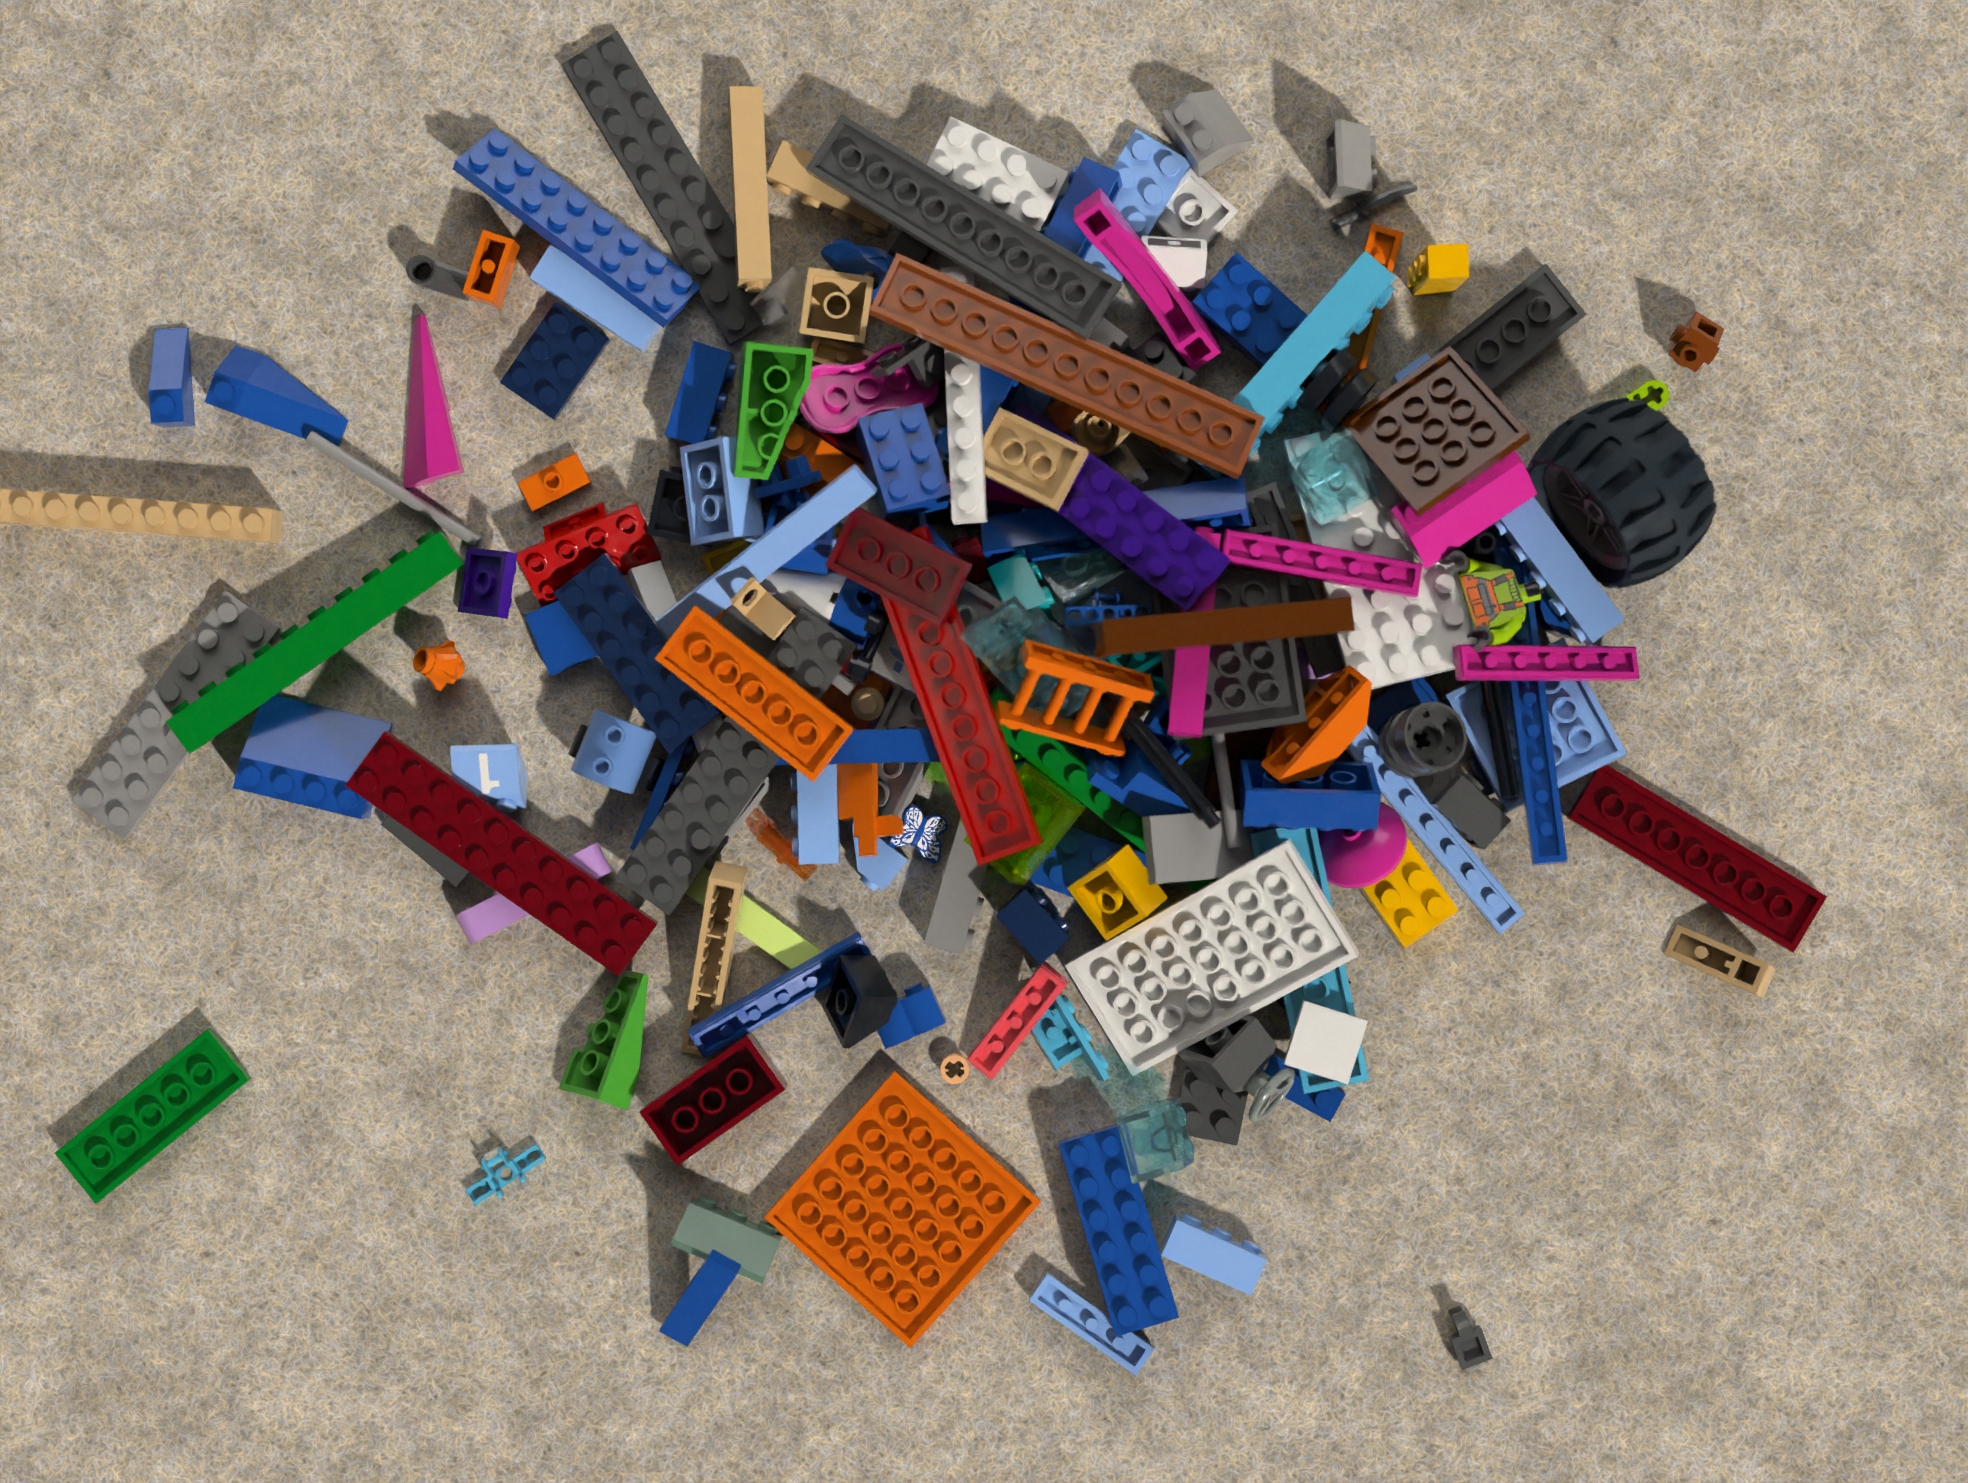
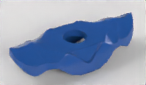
(855, 259)

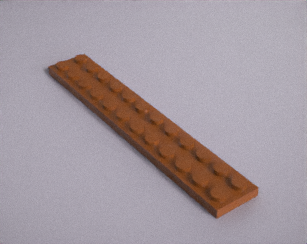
(1066, 366)

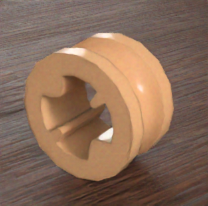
(953, 1058)

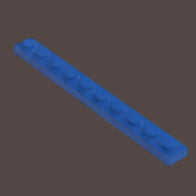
(1534, 739)

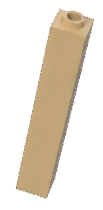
(749, 188)

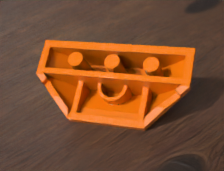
(1333, 721)

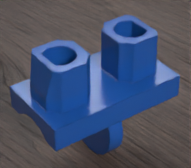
(799, 476)

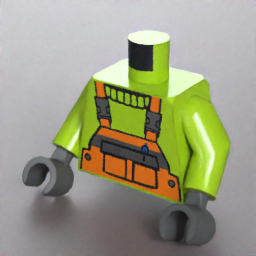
(1492, 598)

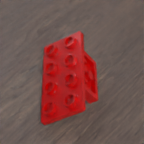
(580, 540)

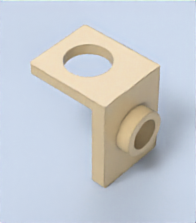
(763, 609)

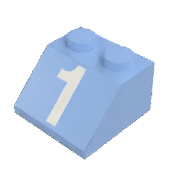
(492, 773)

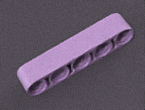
(500, 912)

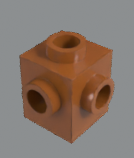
(1695, 342)

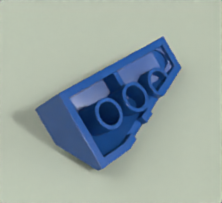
(267, 394)

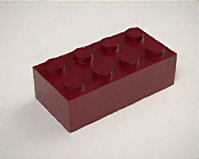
(713, 1098)

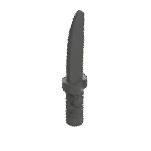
(1365, 208)

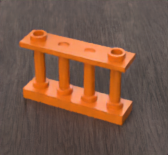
(1073, 669)

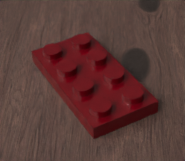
(898, 565)

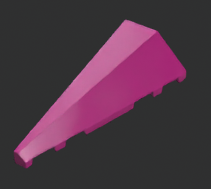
(430, 436)

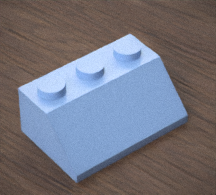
(717, 502)

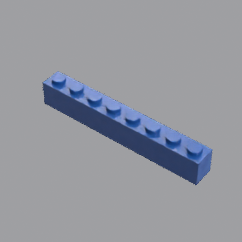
(1047, 535)

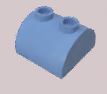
(613, 752)

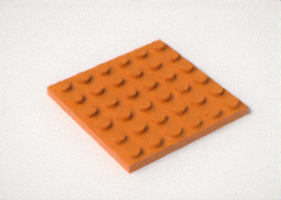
(902, 1208)

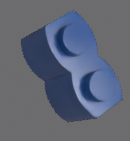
(914, 1015)

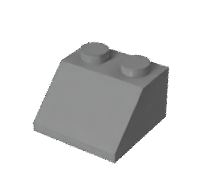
(1205, 130)
(1350, 160)

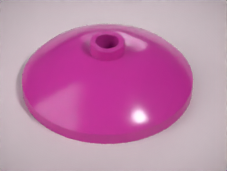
(1364, 856)

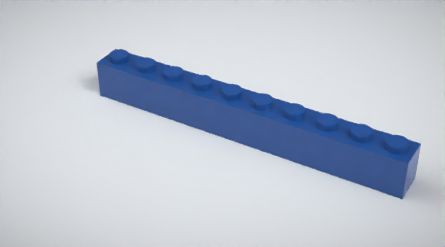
(1083, 181)

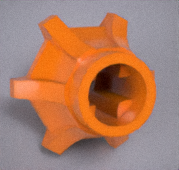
(439, 664)

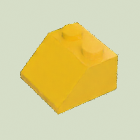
(1117, 893)

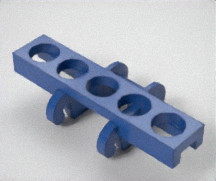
(1117, 608)

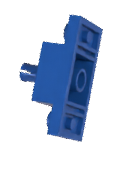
(1136, 780)

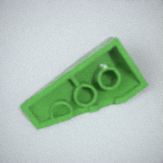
(768, 400)
(611, 1058)

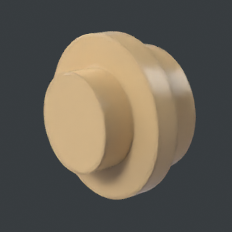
(867, 704)

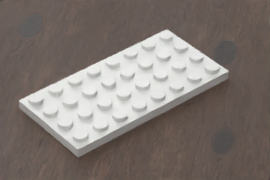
(1393, 634)
(1212, 958)

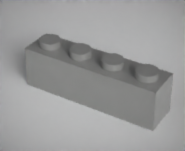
(958, 897)

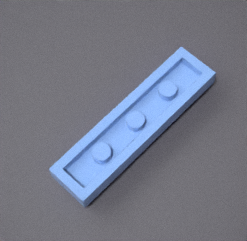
(1090, 1323)

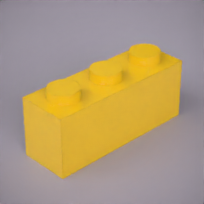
(1438, 269)

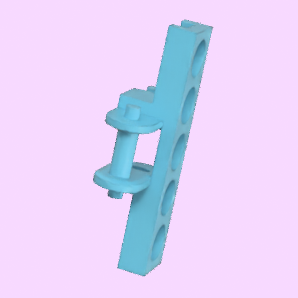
(511, 1164)

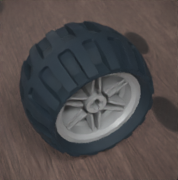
(1624, 490)

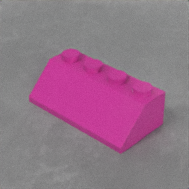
(1464, 511)

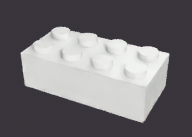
(1000, 173)

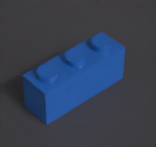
(701, 394)

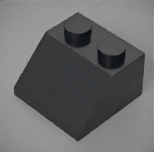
(858, 998)

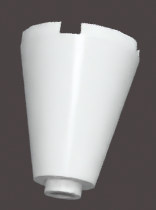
(805, 589)

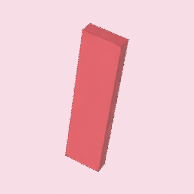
(1017, 1020)

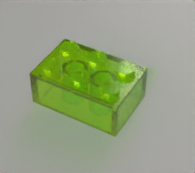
(1054, 814)

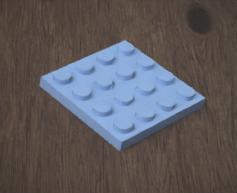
(1578, 725)

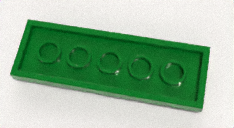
(153, 1115)

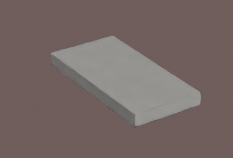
(1187, 850)

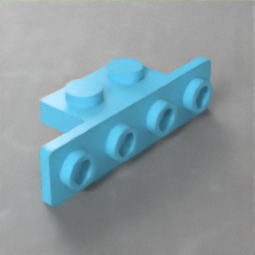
(1064, 1039)

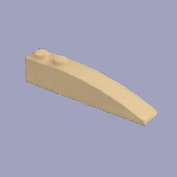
(715, 946)

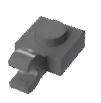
(1468, 1342)

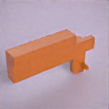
(859, 804)

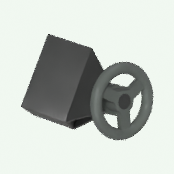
(1237, 1062)

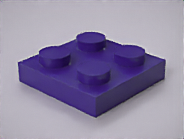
(487, 582)

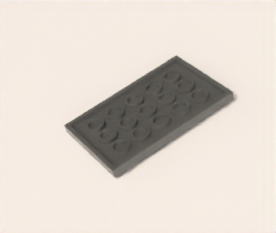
(1246, 682)

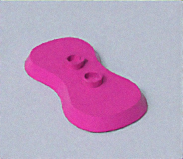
(849, 392)

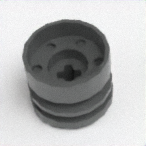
(1422, 740)

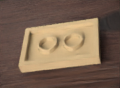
(1031, 459)

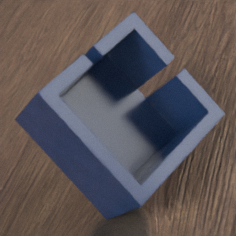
(1033, 924)

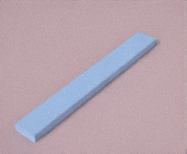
(774, 547)
(1438, 836)

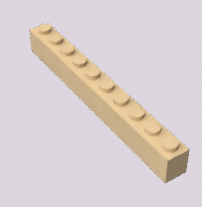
(140, 516)

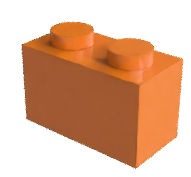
(491, 269)

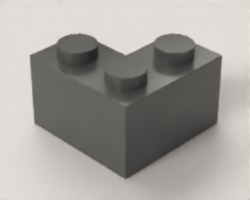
(1470, 811)

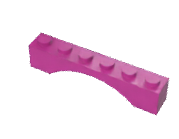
(1124, 248)

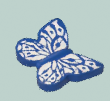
(921, 833)

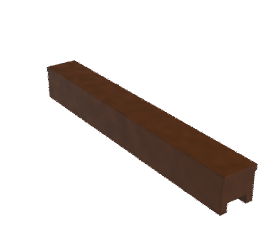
(1222, 627)

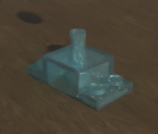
(998, 644)

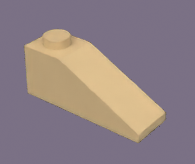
(1720, 961)

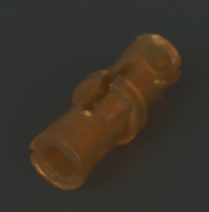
(783, 850)

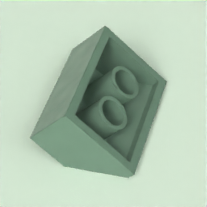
(729, 1233)

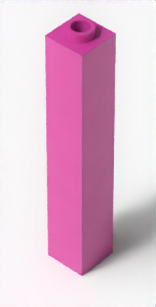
(1192, 669)

